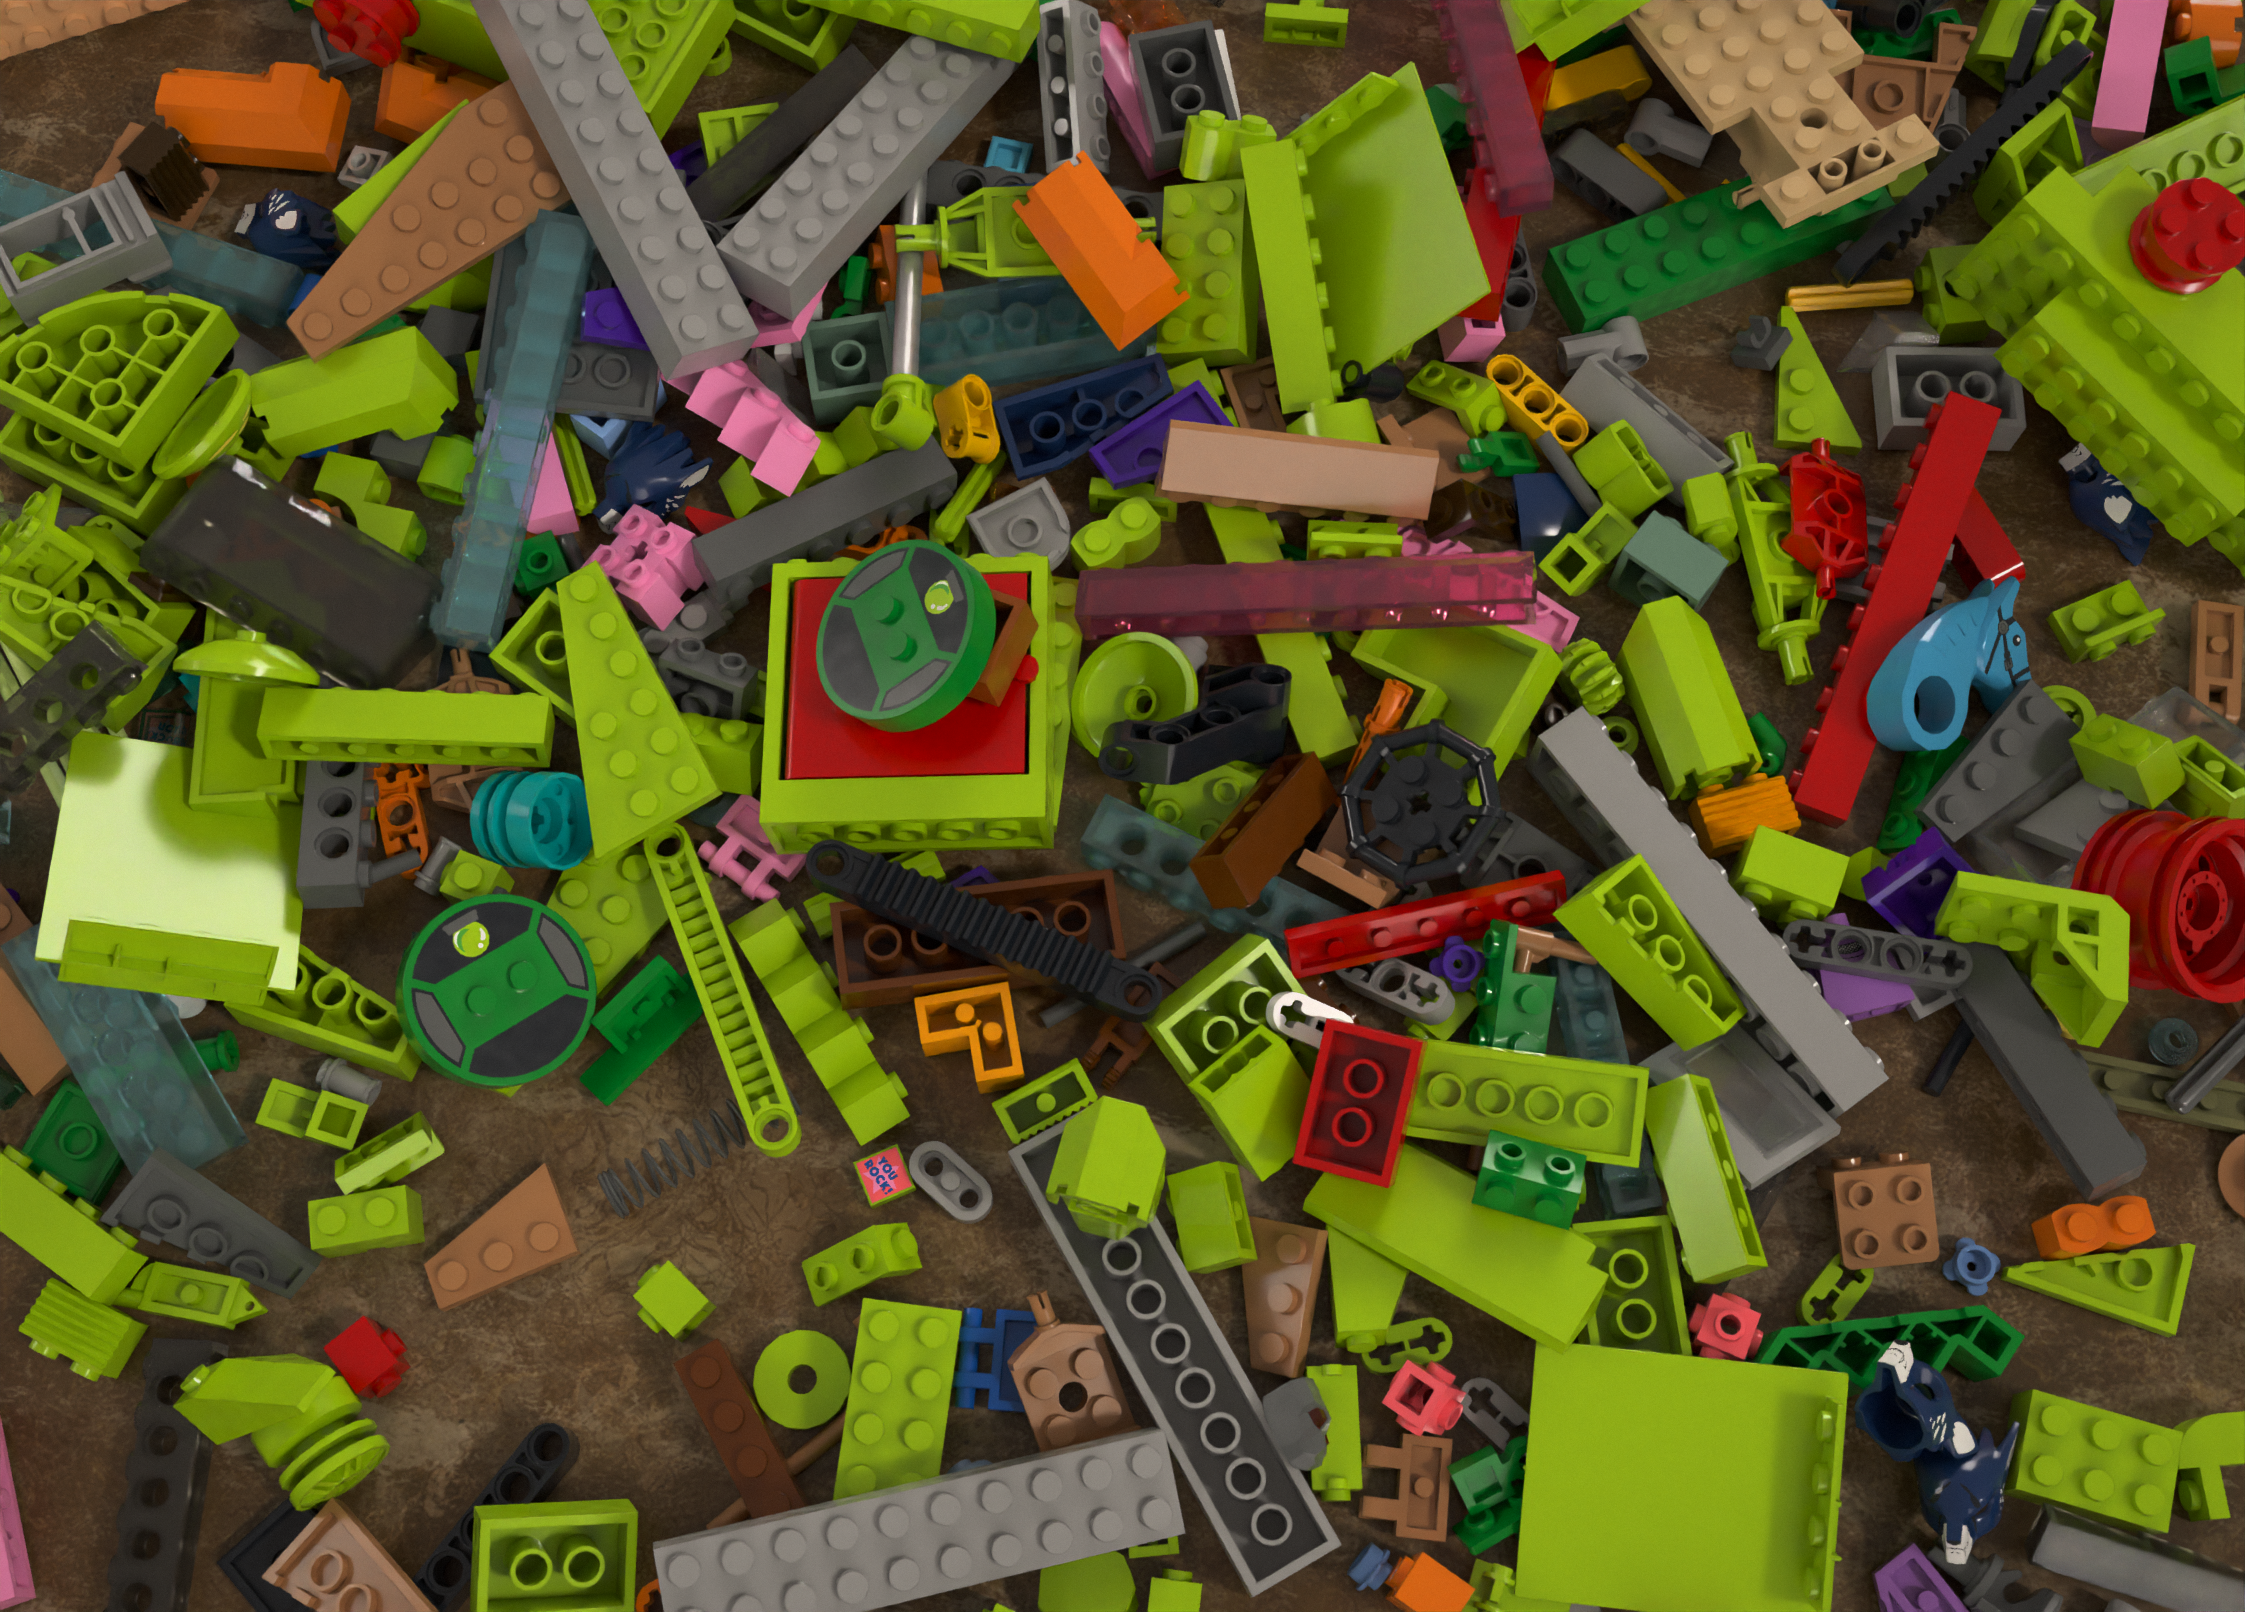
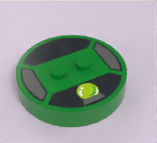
(906, 636)
(496, 991)

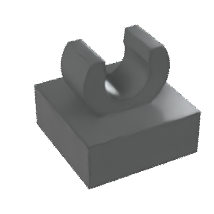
(1761, 344)

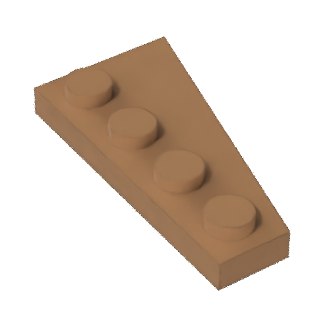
(344, 1568)

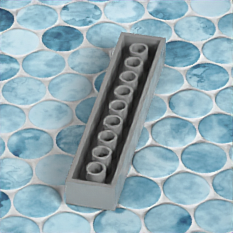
(858, 171)
(621, 182)
(1624, 816)
(1188, 1385)
(931, 1532)

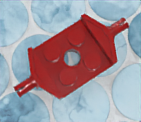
(1826, 517)

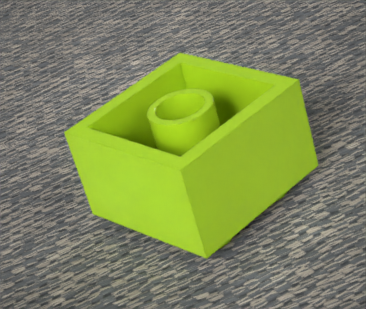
(1787, 876)

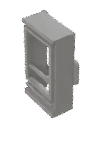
(133, 255)

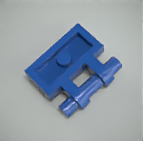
(1010, 1332)

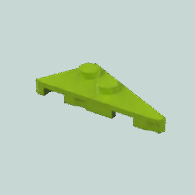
(1806, 398)

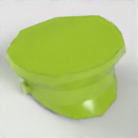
(1088, 1585)

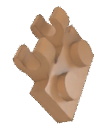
(1421, 1487)

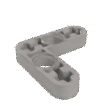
(1405, 998)

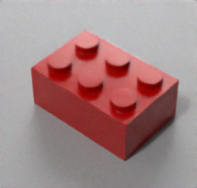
(1360, 1102)

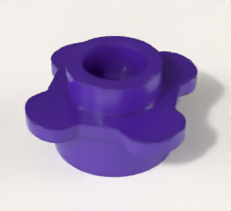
(1471, 963)

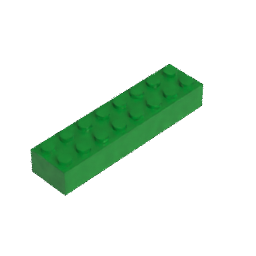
(1690, 254)

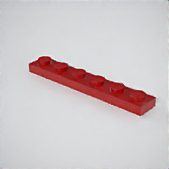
(1422, 924)

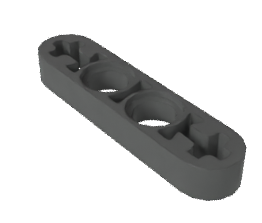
(1875, 961)

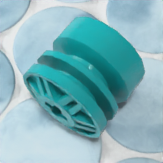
(532, 820)

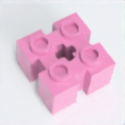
(649, 566)

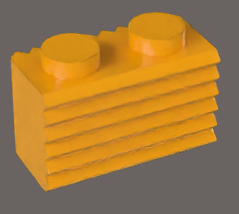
(1729, 816)

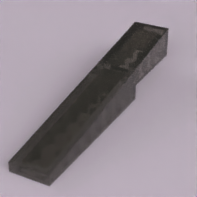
(780, 137)
(2133, 1565)

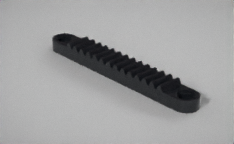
(1960, 167)
(984, 930)

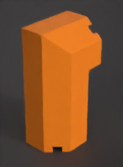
(421, 92)
(258, 119)
(1098, 250)

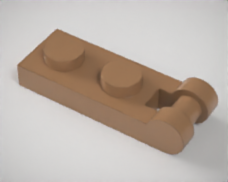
(2217, 656)

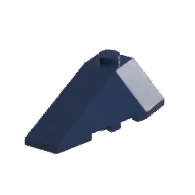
(1066, 419)

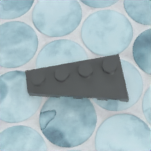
(2005, 758)
(188, 1210)

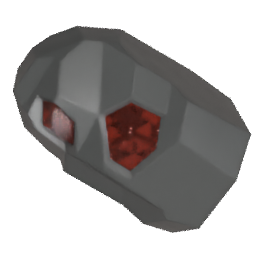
(1299, 1422)

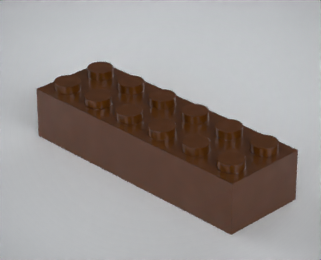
(894, 964)

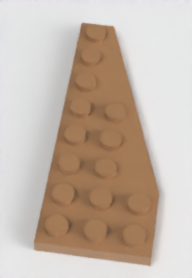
(448, 213)

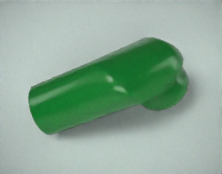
(1770, 745)

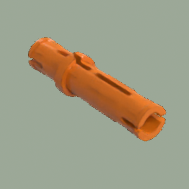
(1383, 720)

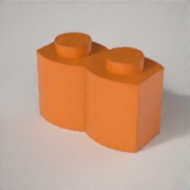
(2097, 1228)

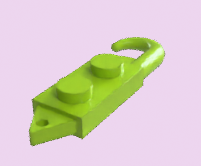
(191, 1296)

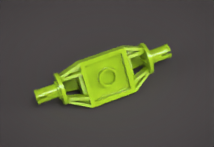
(994, 242)
(1774, 575)

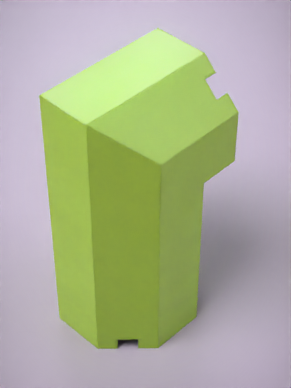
(362, 388)
(1684, 700)
(1109, 1168)

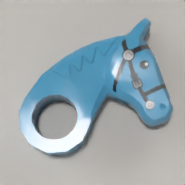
(1941, 658)

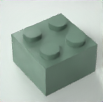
(846, 364)
(1667, 563)

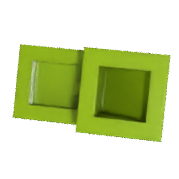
(311, 1115)

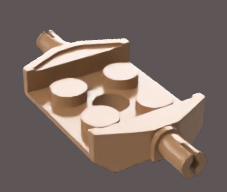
(457, 785)
(1062, 1355)

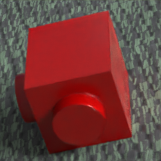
(369, 1357)

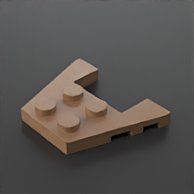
(1896, 88)

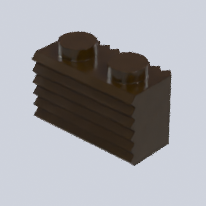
(165, 170)

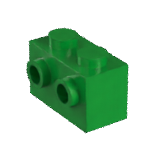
(1529, 1179)

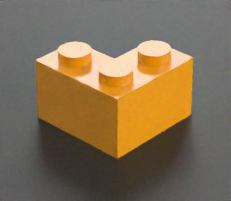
(977, 1021)

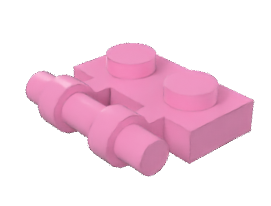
(745, 833)

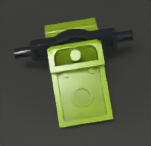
(2024, 36)

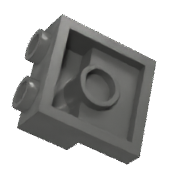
(708, 681)

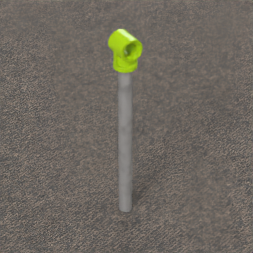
(900, 409)

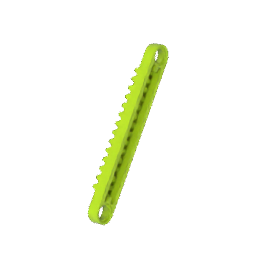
(723, 991)

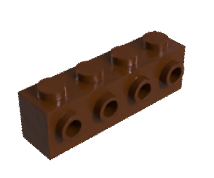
(1263, 831)

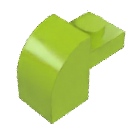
(1591, 552)
(2206, 1446)

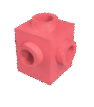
(1709, 1338)
(1410, 1394)

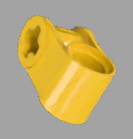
(964, 416)

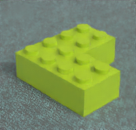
(1472, 677)

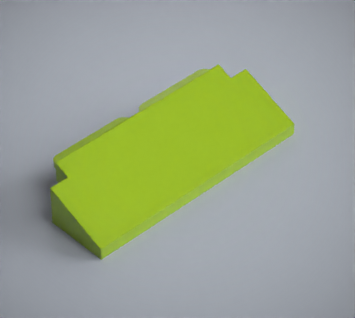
(228, 760)
(1497, 1261)

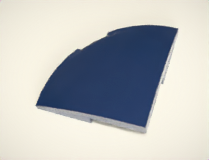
(1544, 512)

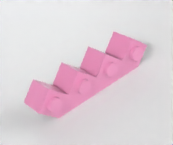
(752, 422)

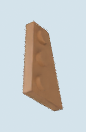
(506, 1244)
(1282, 1294)

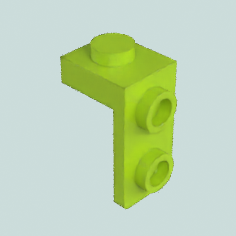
(1468, 394)
(861, 1259)

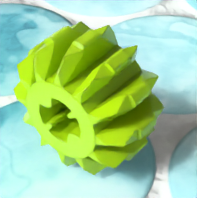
(1589, 677)

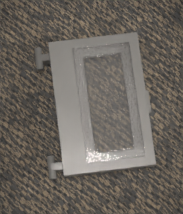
(1761, 1105)

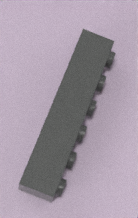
(824, 519)
(2045, 1073)

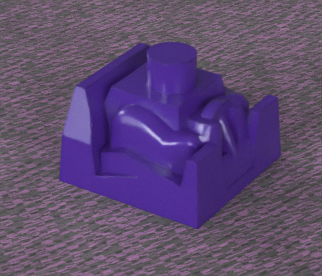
(1915, 884)

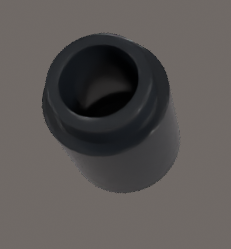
(1378, 385)

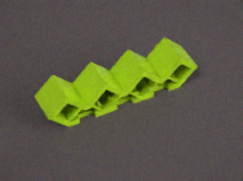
(839, 451)
(815, 1017)

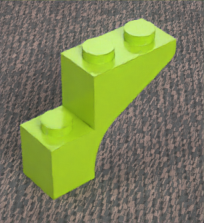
(362, 492)

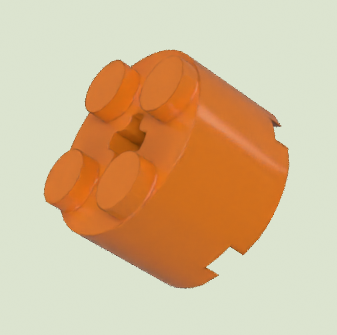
(2199, 18)

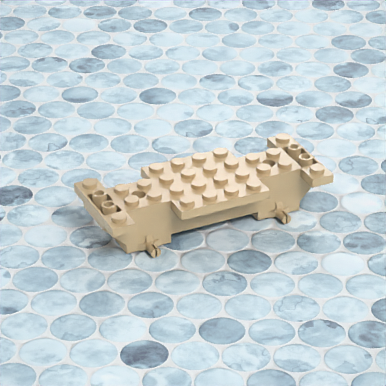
(1771, 85)

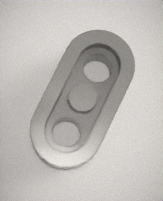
(951, 1183)

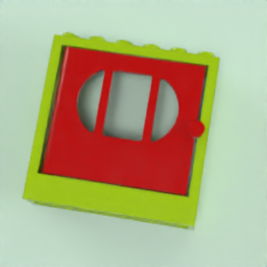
(911, 790)

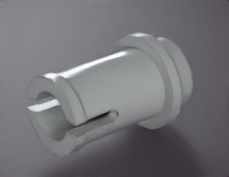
(430, 875)
(348, 1082)

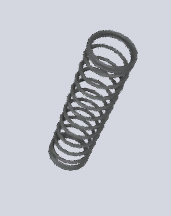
(611, 1183)

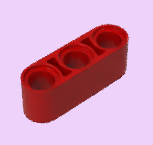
(1983, 547)

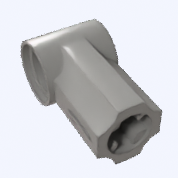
(1950, 129)
(1658, 130)
(1617, 339)

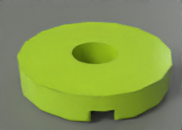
(774, 1374)

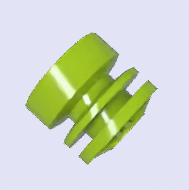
(323, 1447)

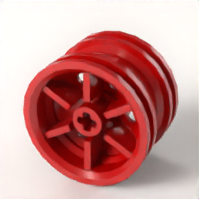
(2182, 896)

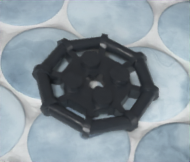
(1414, 778)

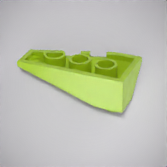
(42, 624)
(250, 1393)

